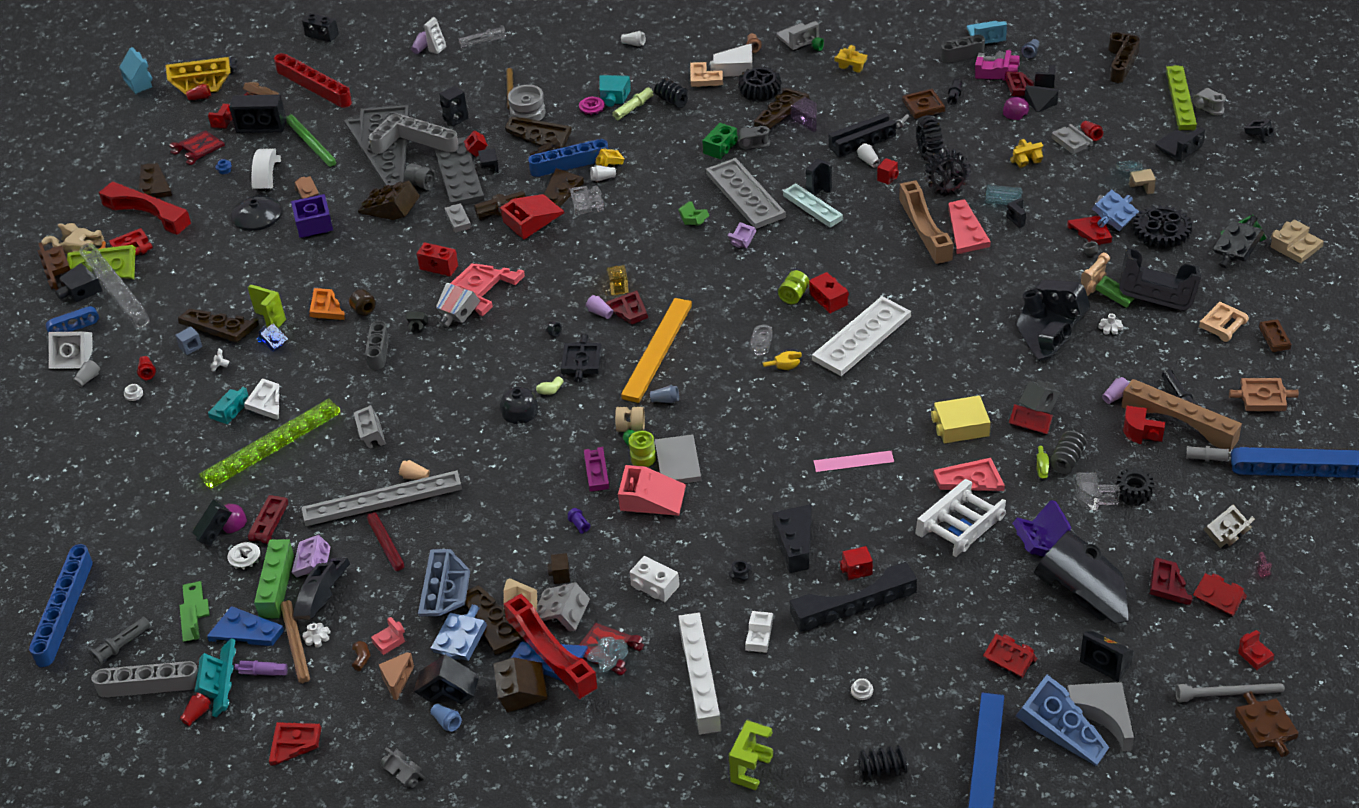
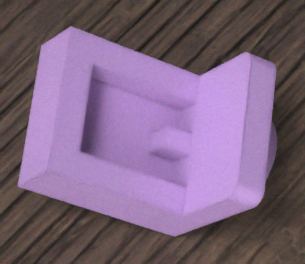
(742, 235)

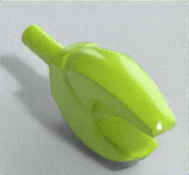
(1042, 463)

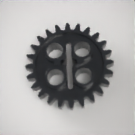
(1176, 226)

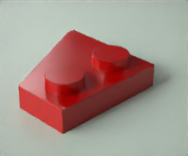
(1089, 229)

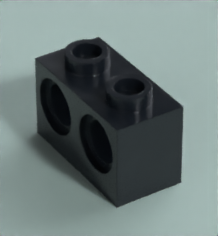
(320, 27)
(453, 106)

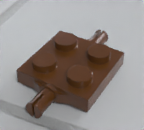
(1266, 723)

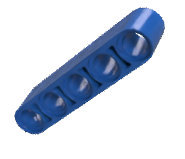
(566, 157)

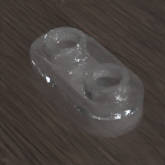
(761, 339)

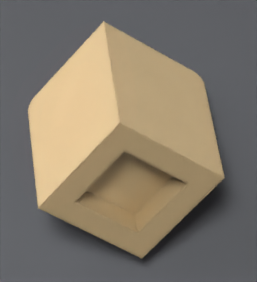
(1143, 178)

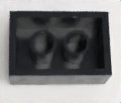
(257, 113)

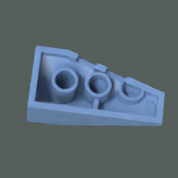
(1059, 719)

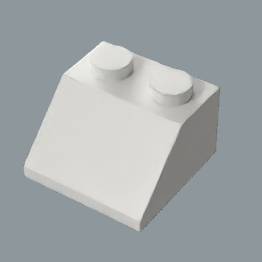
(69, 349)

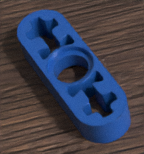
(84, 312)

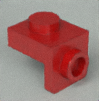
(222, 118)

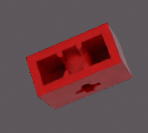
(437, 259)
(828, 292)

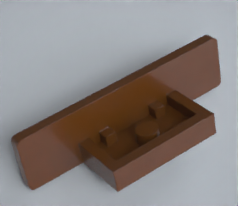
(54, 263)

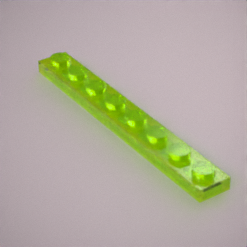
(269, 443)

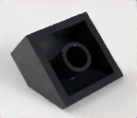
(1105, 655)

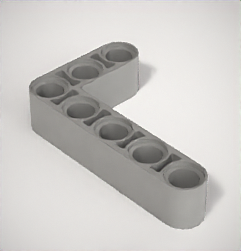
(414, 130)

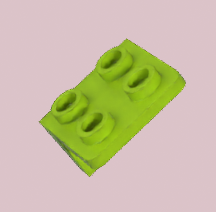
(267, 304)

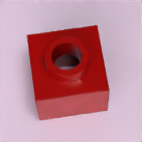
(475, 142)
(887, 171)

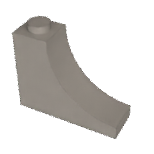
(1107, 706)

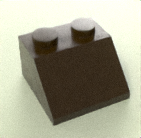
(520, 683)

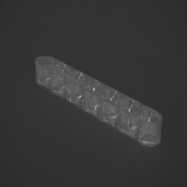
(114, 286)

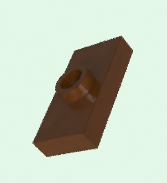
(1275, 335)

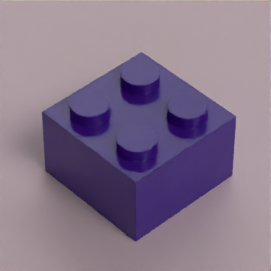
(312, 216)

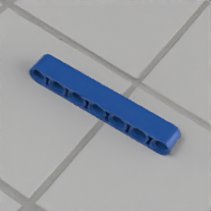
(1295, 462)
(61, 606)
(986, 751)

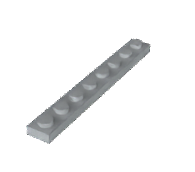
(381, 498)

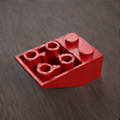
(529, 214)

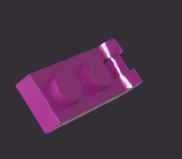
(596, 469)

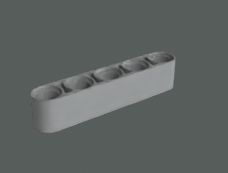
(145, 679)

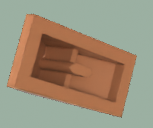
(396, 673)

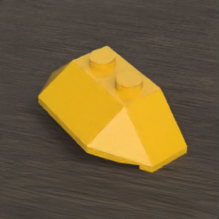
(191, 74)

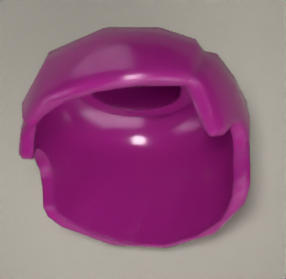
(1015, 108)
(236, 520)

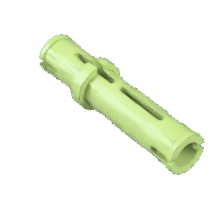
(637, 100)

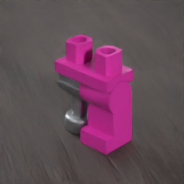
(995, 66)

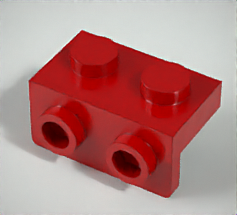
(1220, 594)

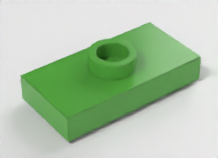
(1111, 289)

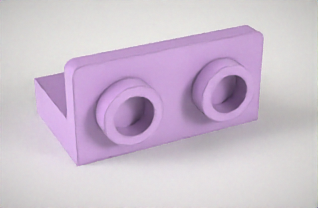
(309, 553)

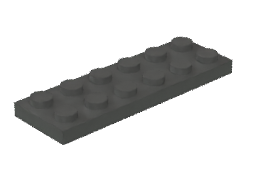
(459, 175)

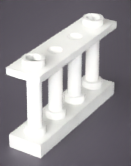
(953, 502)

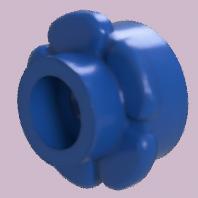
(223, 166)

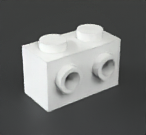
(654, 579)

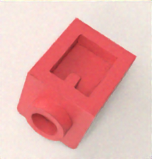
(389, 637)

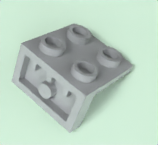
(799, 34)

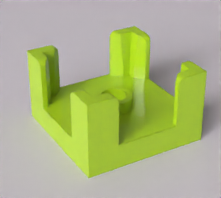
(747, 752)

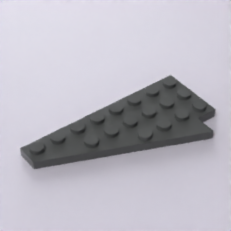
(391, 163)

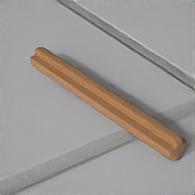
(295, 642)

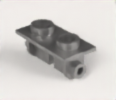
(409, 772)

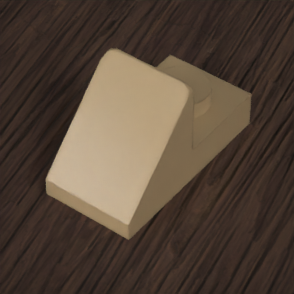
(514, 588)

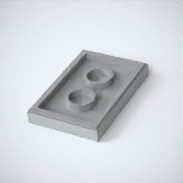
(678, 458)

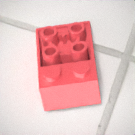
(649, 492)

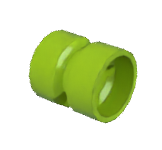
(793, 287)
(642, 449)

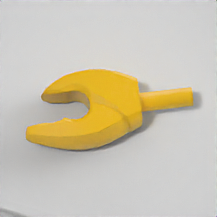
(785, 361)

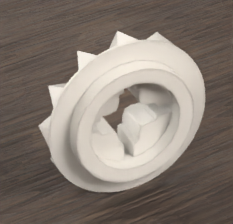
(248, 549)

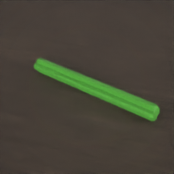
(310, 140)

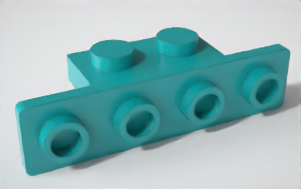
(215, 675)

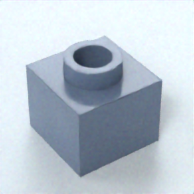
(188, 340)

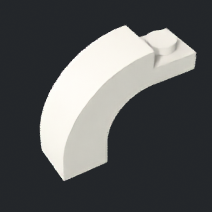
(263, 168)

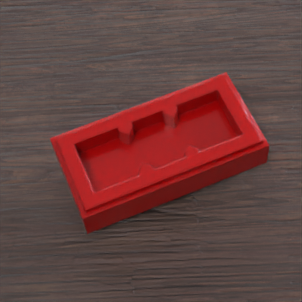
(1030, 419)

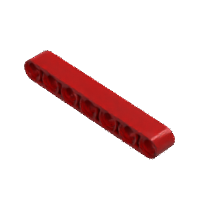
(313, 80)

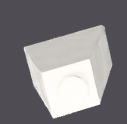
(733, 61)

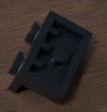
(211, 522)

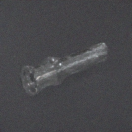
(490, 33)

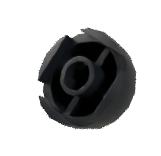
(518, 405)

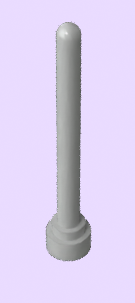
(1185, 692)

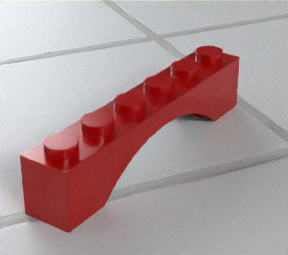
(121, 197)
(570, 669)

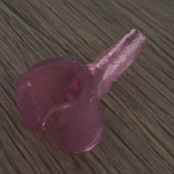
(1264, 568)

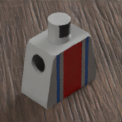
(456, 304)

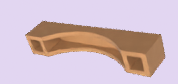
(936, 241)
(1214, 427)

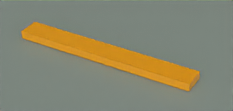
(656, 350)

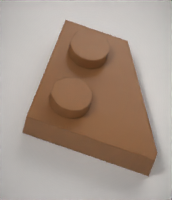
(254, 89)

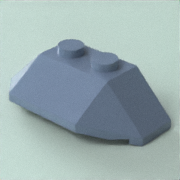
(444, 583)

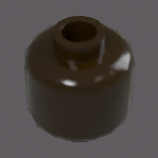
(362, 302)

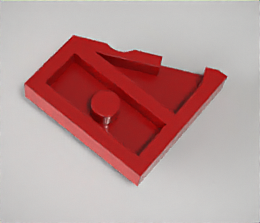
(293, 740)

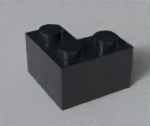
(446, 678)

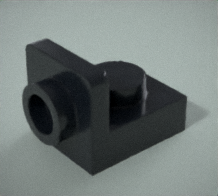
(1262, 128)
(1016, 213)

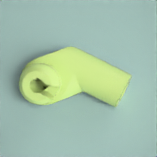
(549, 388)

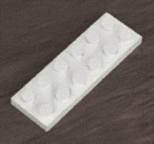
(861, 336)

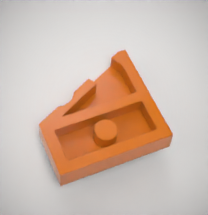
(325, 305)

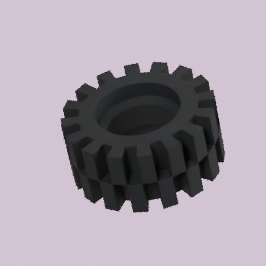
(1138, 478)

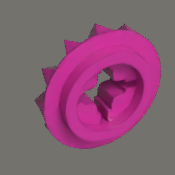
(591, 105)

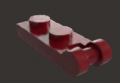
(268, 519)

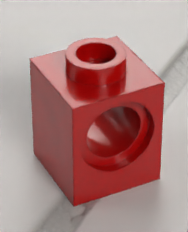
(856, 563)

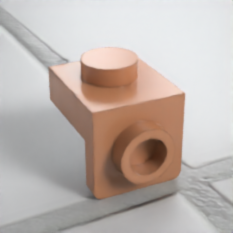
(306, 187)

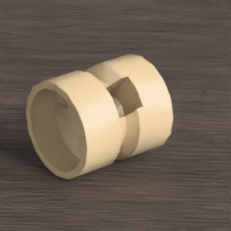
(636, 415)

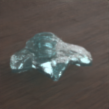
(608, 653)

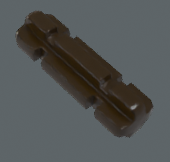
(547, 146)

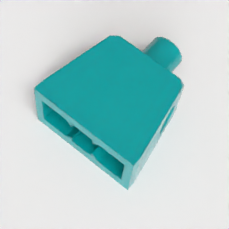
(614, 89)

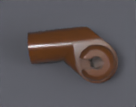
(363, 654)

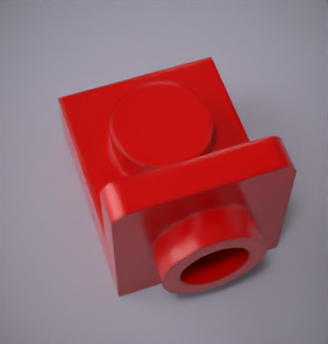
(1254, 651)

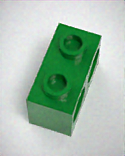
(720, 140)

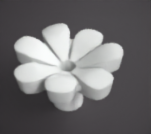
(1110, 325)
(218, 360)
(315, 634)

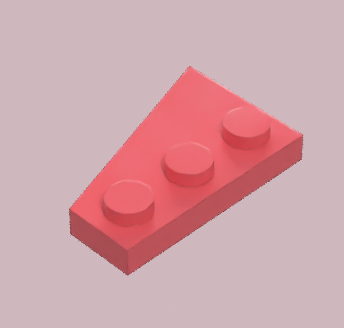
(980, 472)

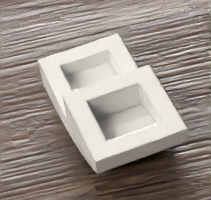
(759, 631)

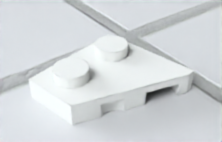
(264, 399)

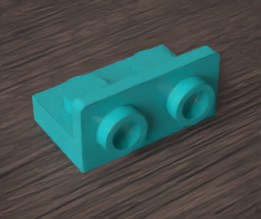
(229, 406)

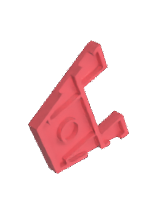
(482, 278)

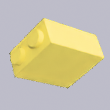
(961, 419)

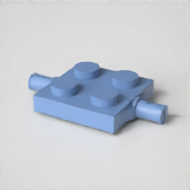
(1115, 210)
(459, 635)

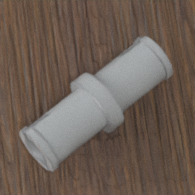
(1207, 453)

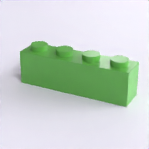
(274, 578)

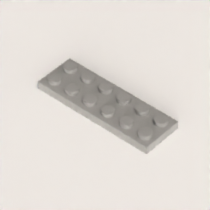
(745, 193)

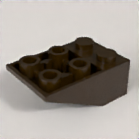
(390, 201)

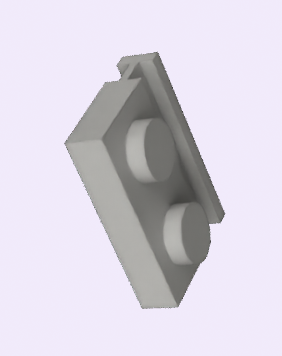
(1071, 139)

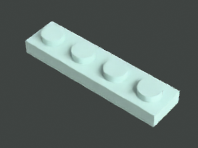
(813, 205)

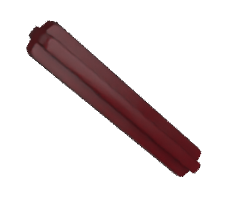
(385, 542)

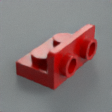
(1010, 655)

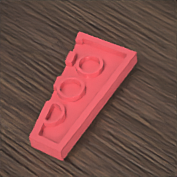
(966, 228)

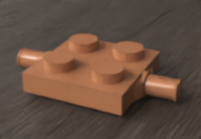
(1263, 394)

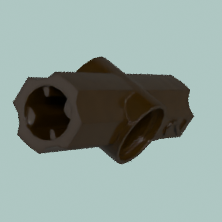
(493, 206)

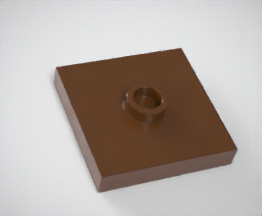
(923, 103)

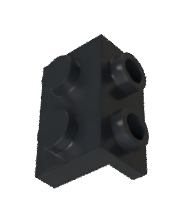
(819, 177)

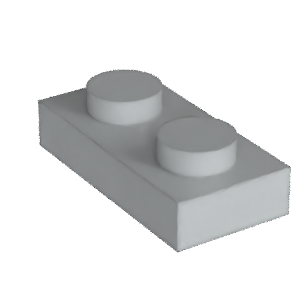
(457, 218)

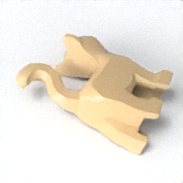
(74, 238)

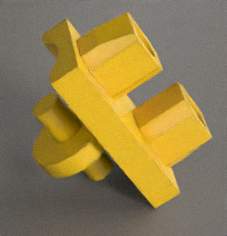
(850, 57)
(1025, 151)

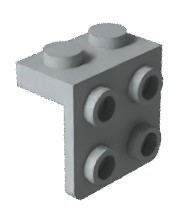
(564, 603)

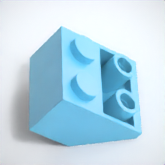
(135, 71)

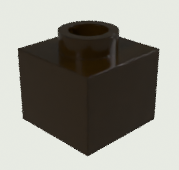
(559, 568)

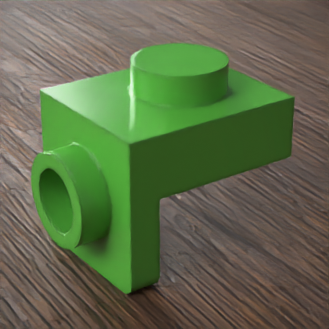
(692, 216)

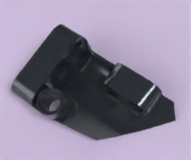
(1050, 314)
(1093, 582)

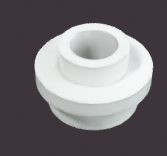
(133, 392)
(862, 684)

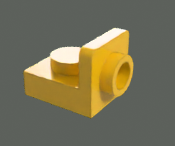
(609, 157)

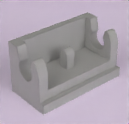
(369, 426)

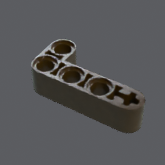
(1127, 49)

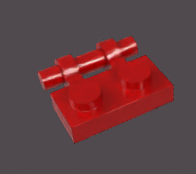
(136, 238)

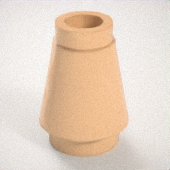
(413, 471)

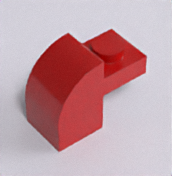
(1139, 428)

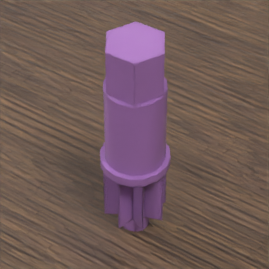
(261, 668)

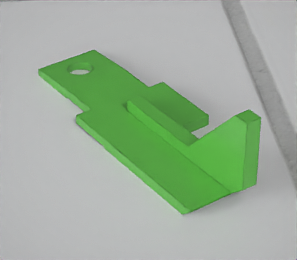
(192, 609)

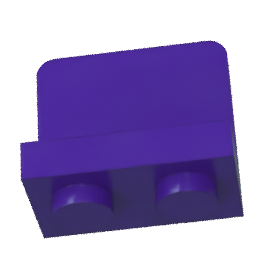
(1044, 530)

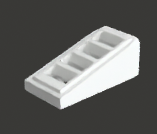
(434, 36)

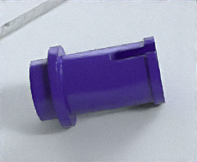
(575, 516)

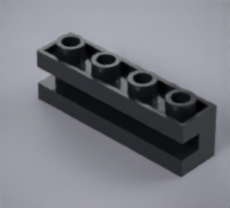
(865, 132)

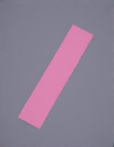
(853, 461)

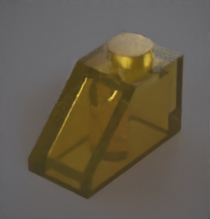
(617, 280)

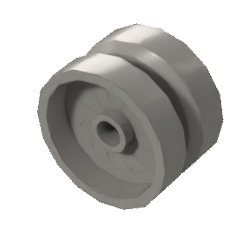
(527, 102)

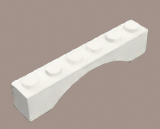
(699, 673)

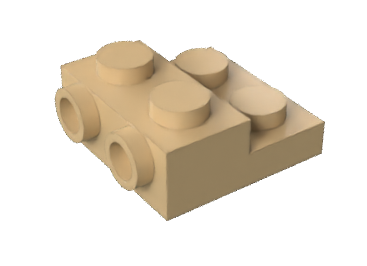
(1295, 241)

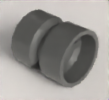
(420, 176)

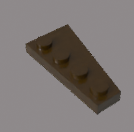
(780, 108)
(219, 324)
(499, 632)

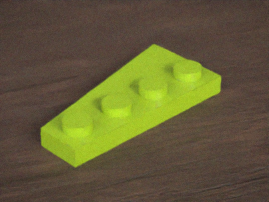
(119, 258)

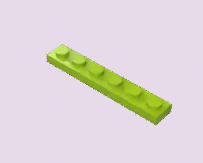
(1181, 98)

